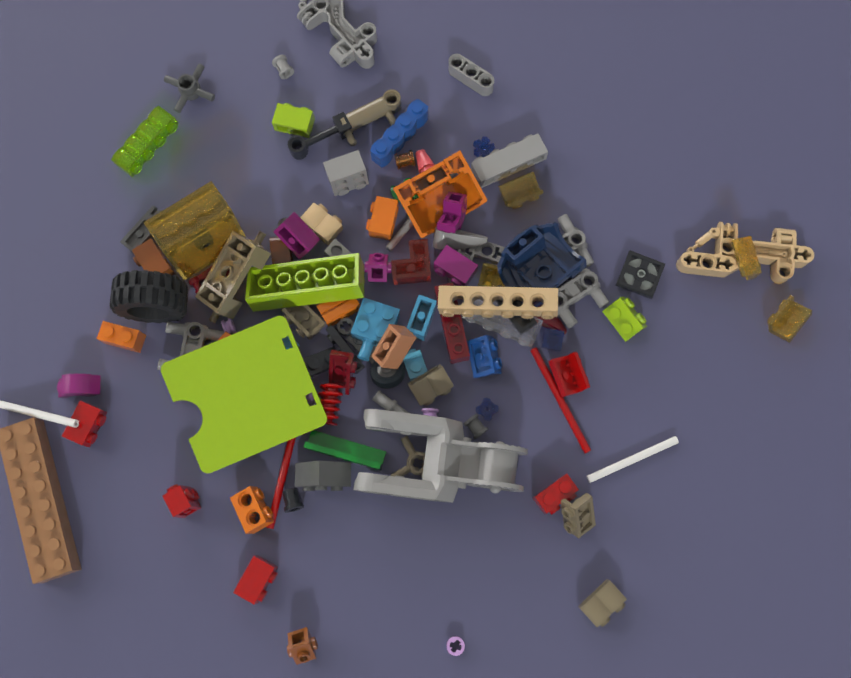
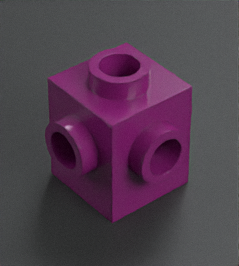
(378, 267)

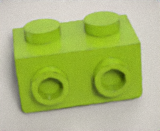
(625, 318)

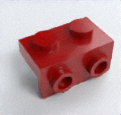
(569, 374)

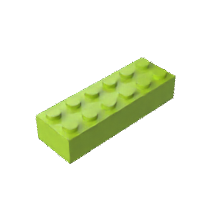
(305, 282)

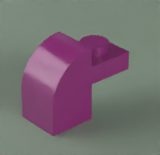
(453, 212)
(78, 385)

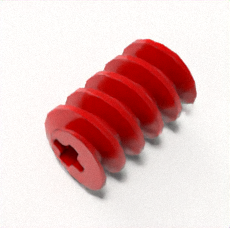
(329, 400)

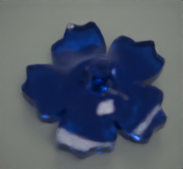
(483, 147)

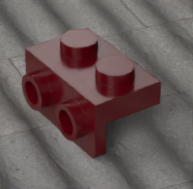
(342, 369)

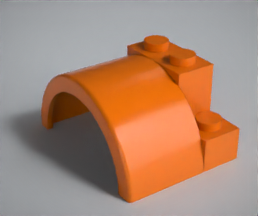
(432, 189)

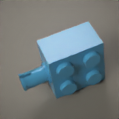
(371, 324)

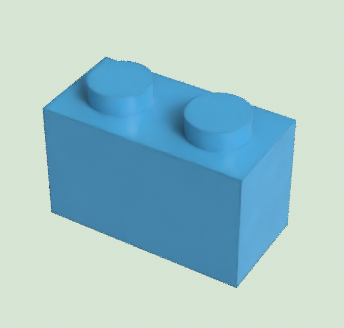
(422, 316)

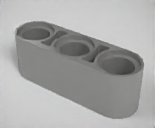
(468, 67)

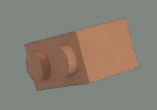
(393, 346)

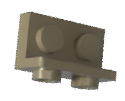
(578, 516)

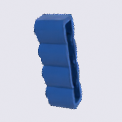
(396, 135)

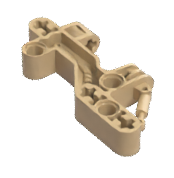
(780, 253)

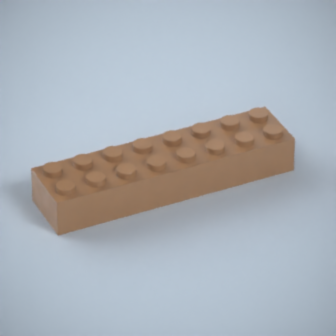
(38, 501)

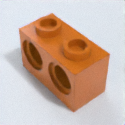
(247, 513)

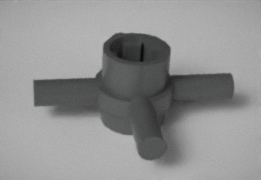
(189, 87)

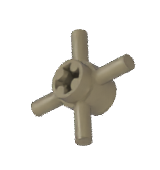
(412, 455)

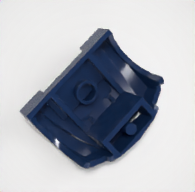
(539, 259)

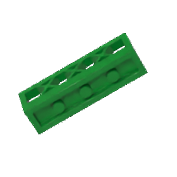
(346, 450)

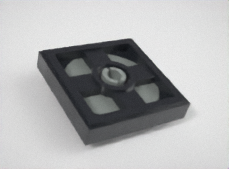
(640, 274)

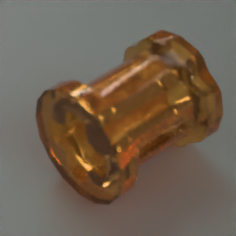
(404, 159)

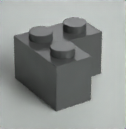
(323, 474)

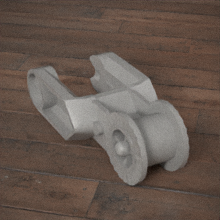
(449, 459)

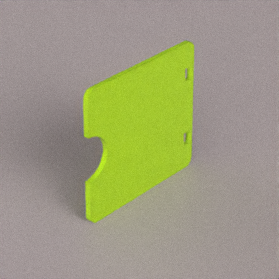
(246, 392)

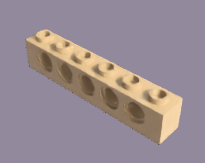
(507, 295)

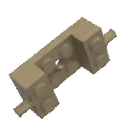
(238, 256)

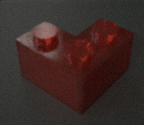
(413, 269)

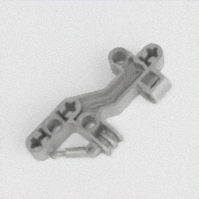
(350, 41)

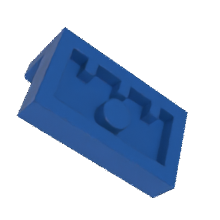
(484, 356)

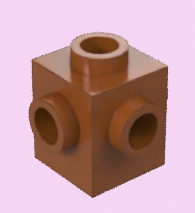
(301, 646)

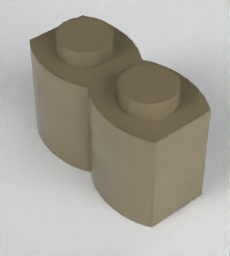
(430, 385)
(603, 603)

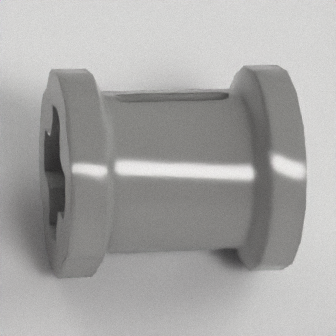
(282, 66)

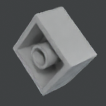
(346, 173)

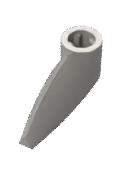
(457, 240)

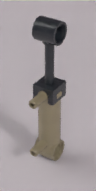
(347, 123)

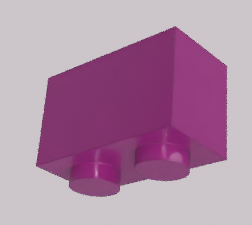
(296, 235)
(455, 266)

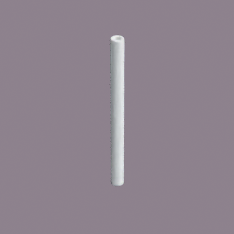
(39, 414)
(632, 459)

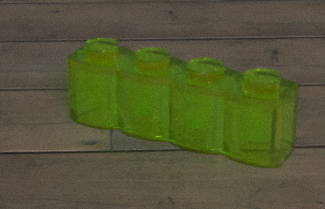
(146, 139)

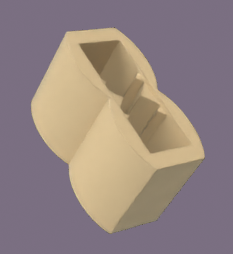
(322, 223)

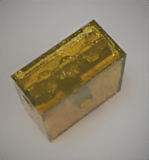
(194, 229)

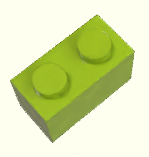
(293, 120)

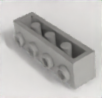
(509, 160)

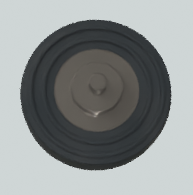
(387, 377)

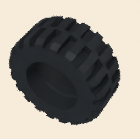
(149, 296)

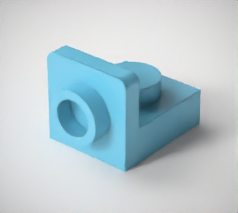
(414, 363)

